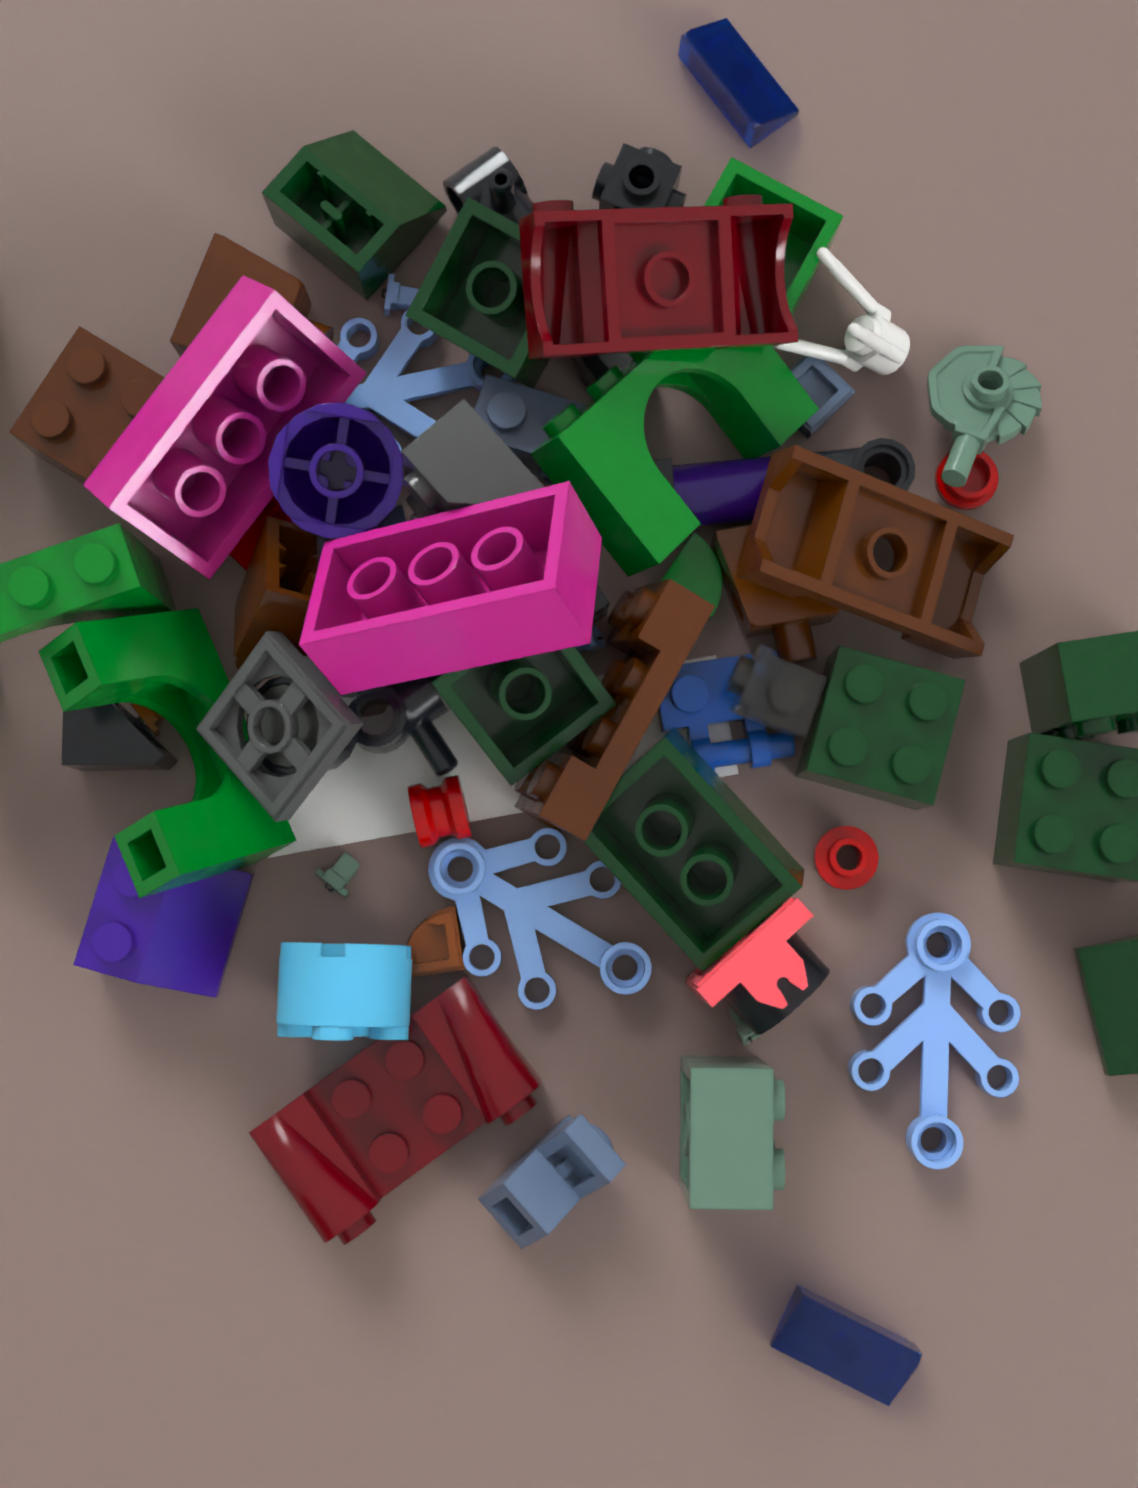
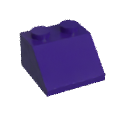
(167, 938)

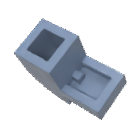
(551, 1179)

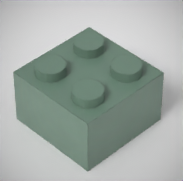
(728, 1132)

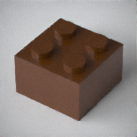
(84, 404)

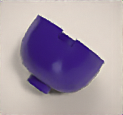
(336, 470)

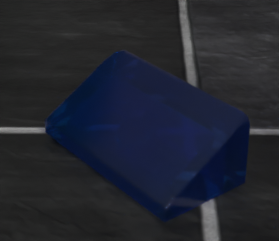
(736, 80)
(845, 1346)

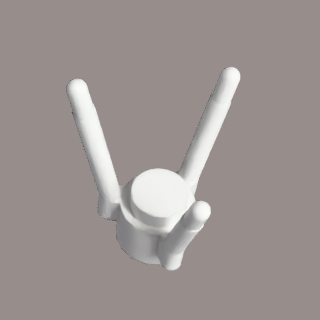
(868, 339)

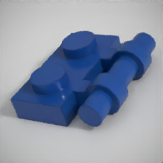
(701, 700)

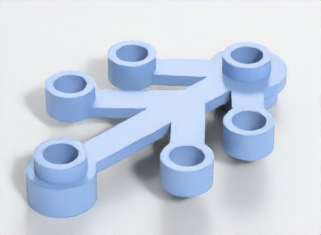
(388, 392)
(528, 910)
(935, 1026)

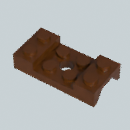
(818, 541)
(656, 633)

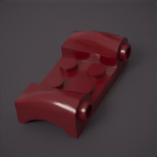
(655, 278)
(396, 1111)

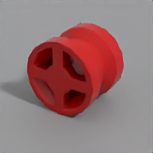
(439, 811)

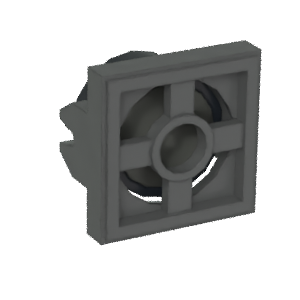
(293, 726)

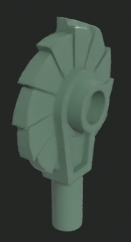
(980, 401)

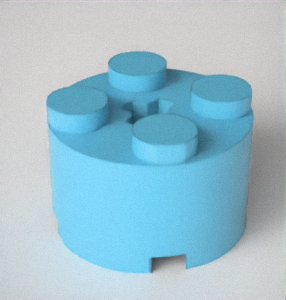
(344, 991)

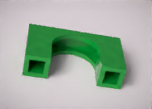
(607, 452)
(81, 581)
(175, 671)

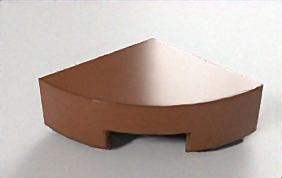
(437, 944)

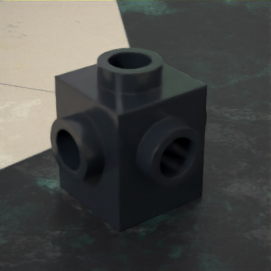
(639, 180)

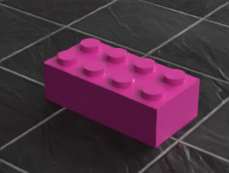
(200, 446)
(454, 590)

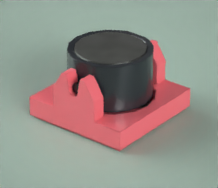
(764, 971)

